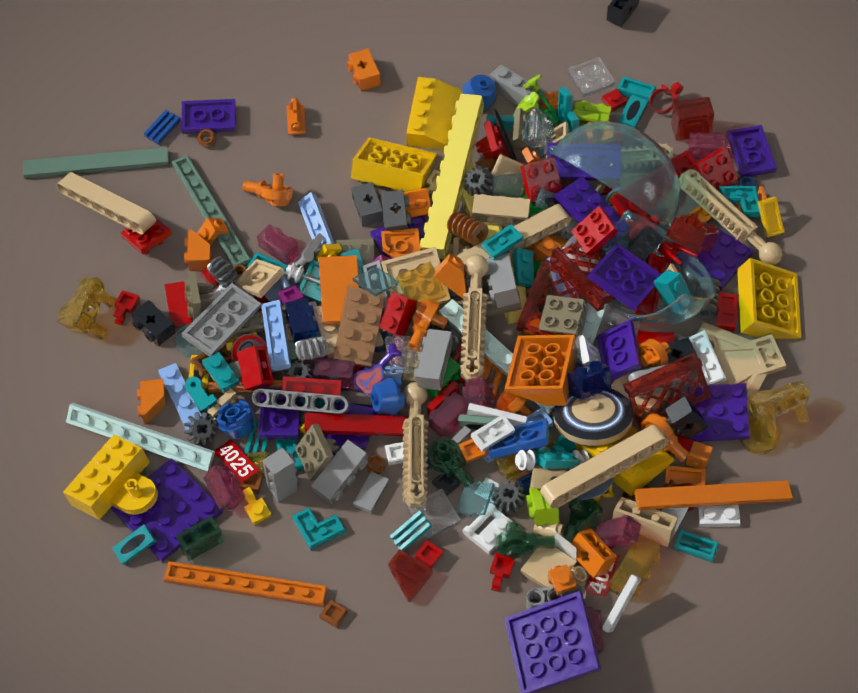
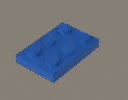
(524, 438)

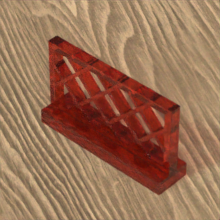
(578, 278)
(535, 294)
(666, 375)

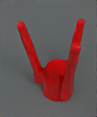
(670, 252)

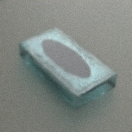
(546, 200)

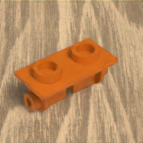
(296, 117)

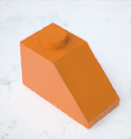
(546, 246)
(453, 274)

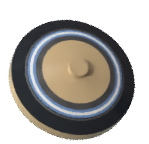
(595, 419)

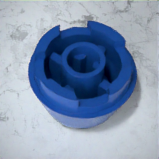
(482, 86)
(387, 397)
(236, 419)

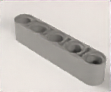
(291, 397)

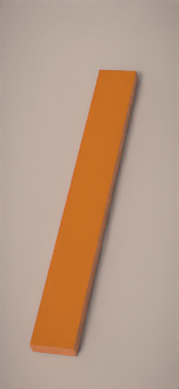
(713, 495)
(245, 584)

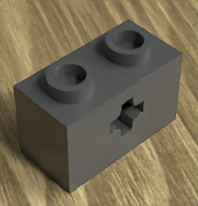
(390, 202)
(367, 204)

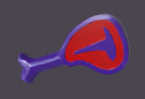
(367, 378)

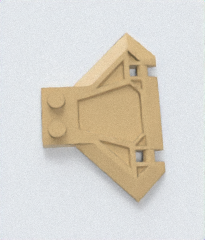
(743, 358)

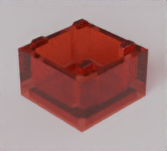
(692, 117)
(693, 233)

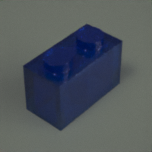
(300, 320)
(589, 380)

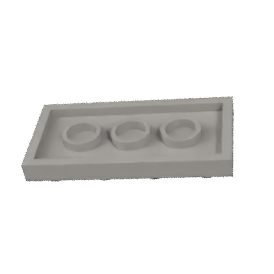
(221, 320)

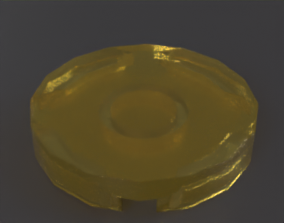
(759, 441)

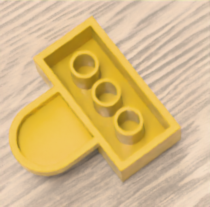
(113, 480)

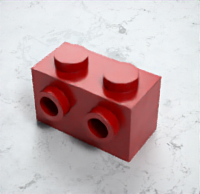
(398, 313)
(255, 368)

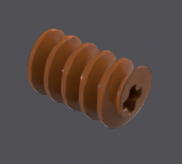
(467, 228)

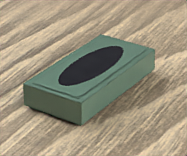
(474, 422)

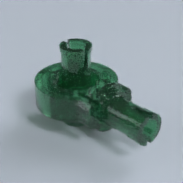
(447, 462)
(582, 518)
(518, 543)

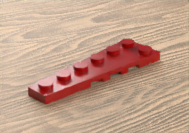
(682, 164)

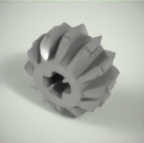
(311, 348)

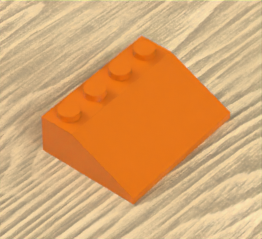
(542, 368)

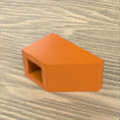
(198, 252)
(152, 397)

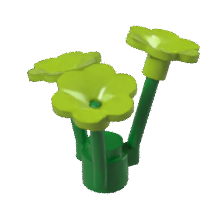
(530, 101)

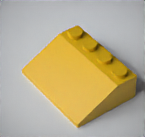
(431, 114)
(392, 165)
(768, 301)
(637, 475)

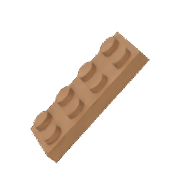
(359, 326)

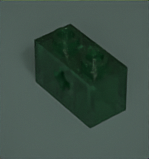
(199, 538)

